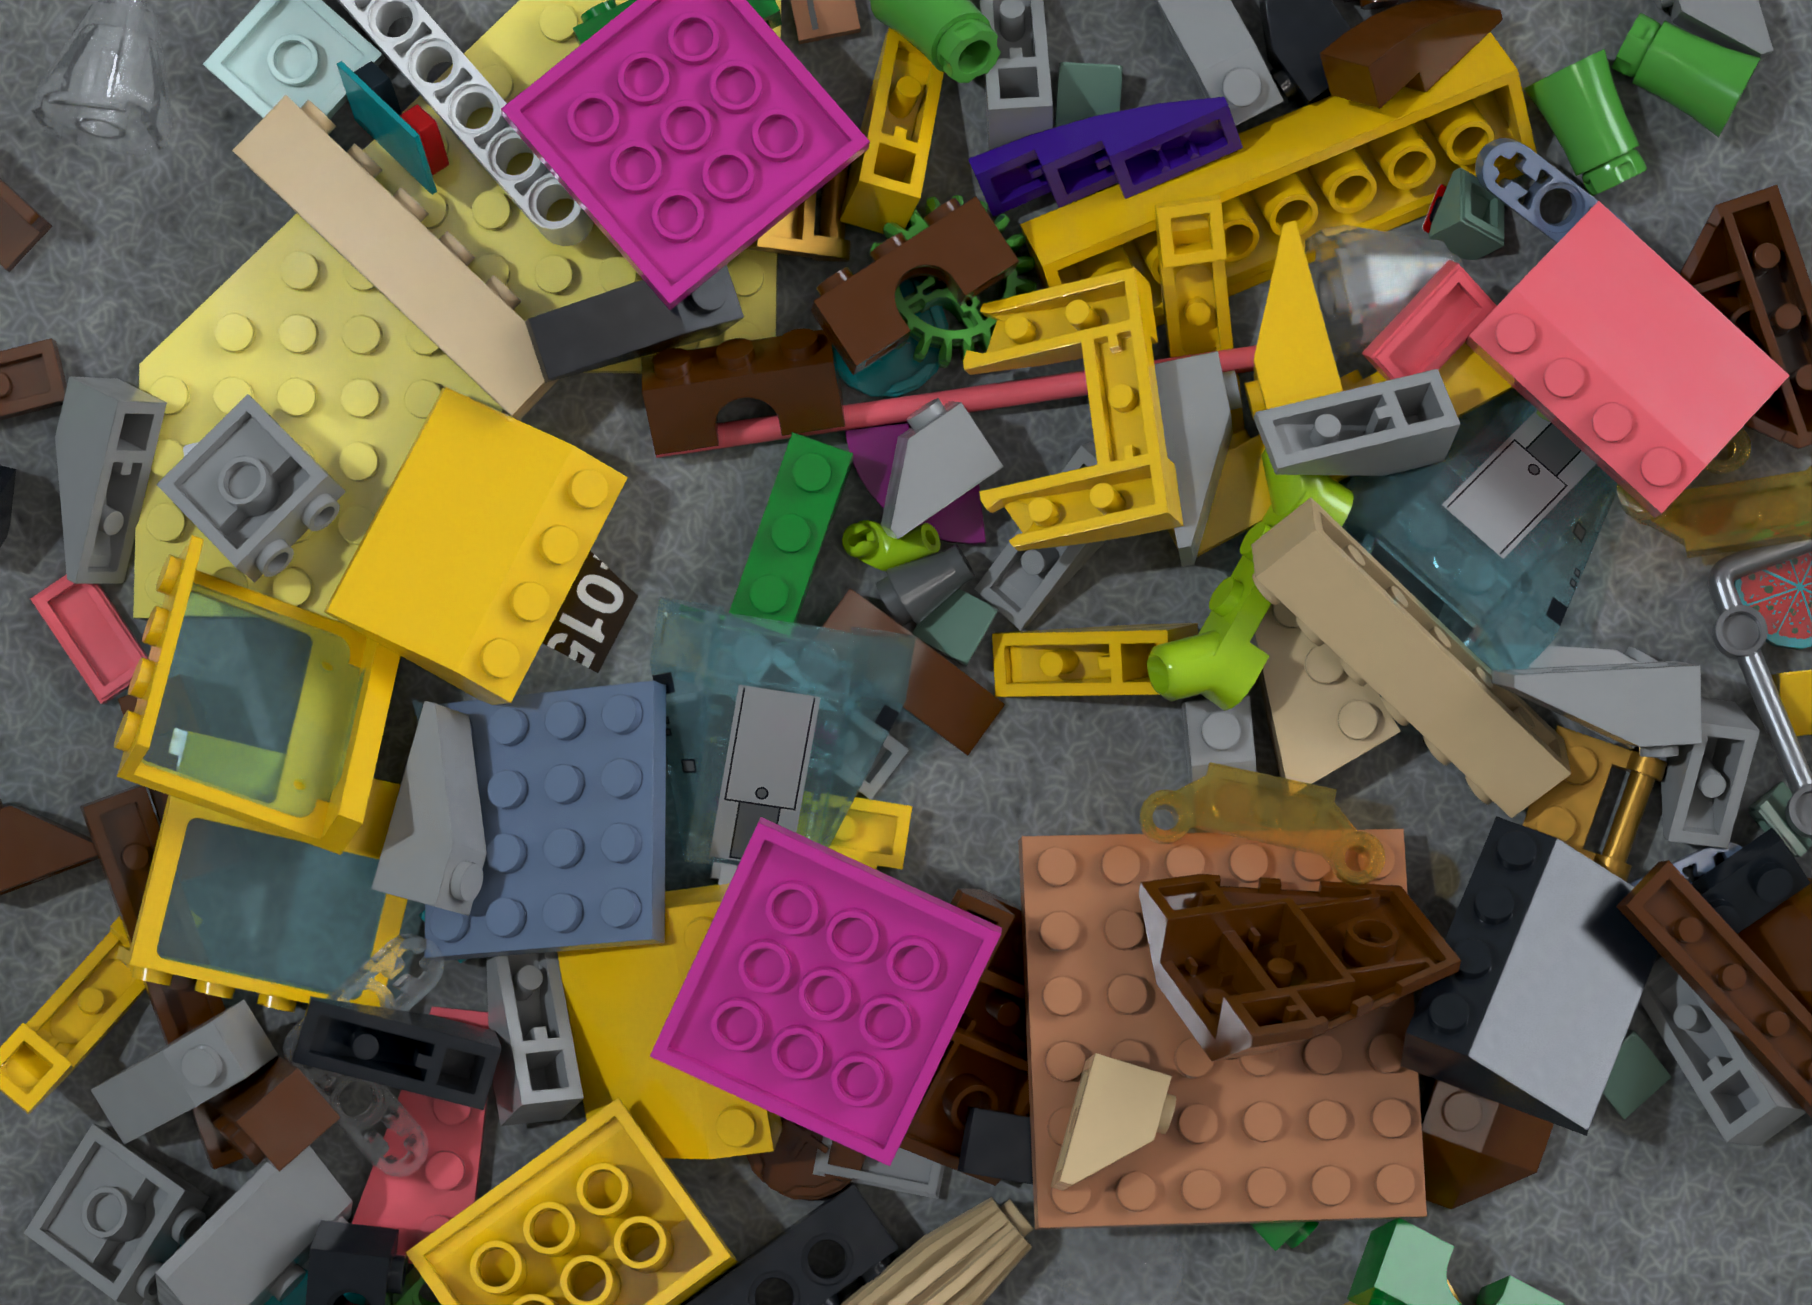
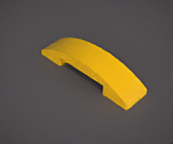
(1195, 279)
(69, 1023)

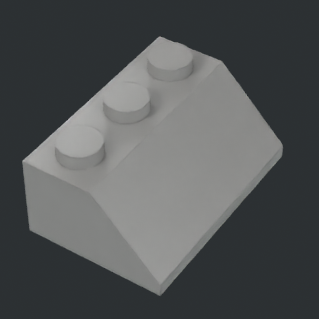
(256, 1238)

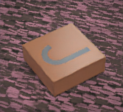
(824, 19)

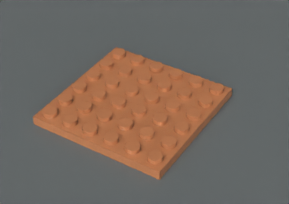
(1252, 1138)

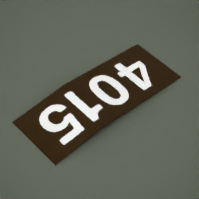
(591, 615)

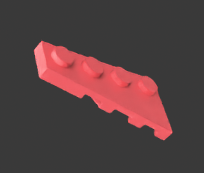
(447, 1177)

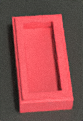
(1430, 325)
(91, 635)

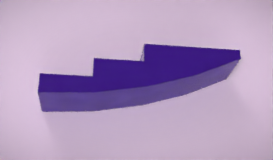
(1120, 147)

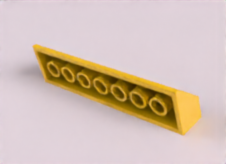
(1312, 166)

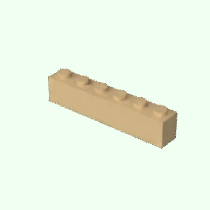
(396, 252)
(1408, 659)

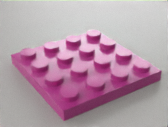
(685, 135)
(825, 991)

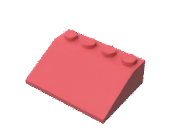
(1627, 359)

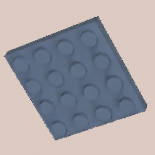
(567, 824)

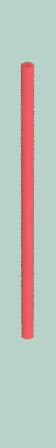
(973, 398)

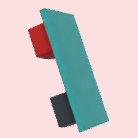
(407, 136)

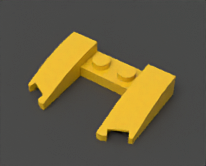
(1134, 482)

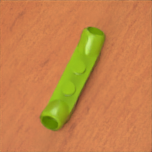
(1221, 658)

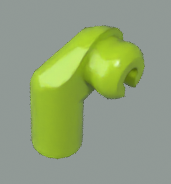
(872, 545)

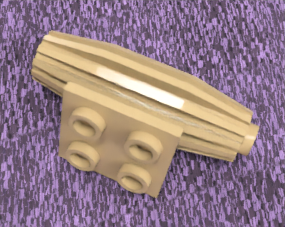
(954, 1262)

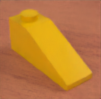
(899, 124)
(1293, 346)
(1080, 659)

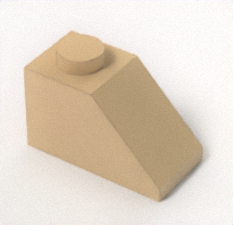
(1111, 1117)

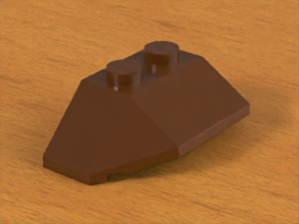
(1757, 279)
(1475, 1144)

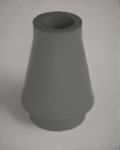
(923, 584)

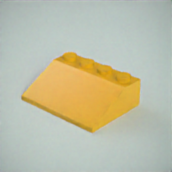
(476, 546)
(615, 1015)
(579, 1226)

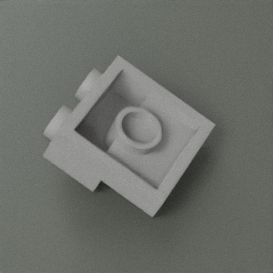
(252, 490)
(117, 1216)

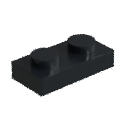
(1752, 881)

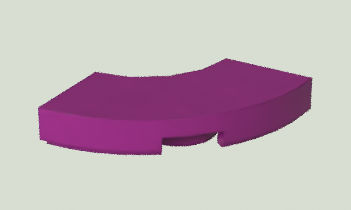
(873, 460)

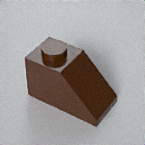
(37, 848)

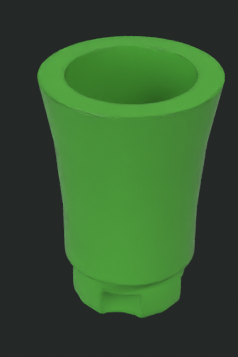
(945, 32)
(1686, 70)
(1589, 122)

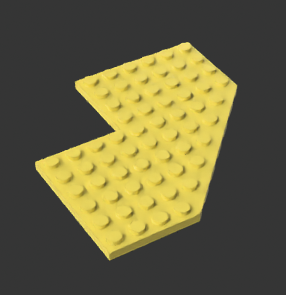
(347, 364)

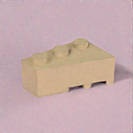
(1311, 703)

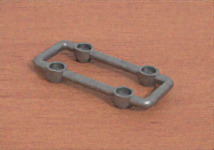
(1740, 636)

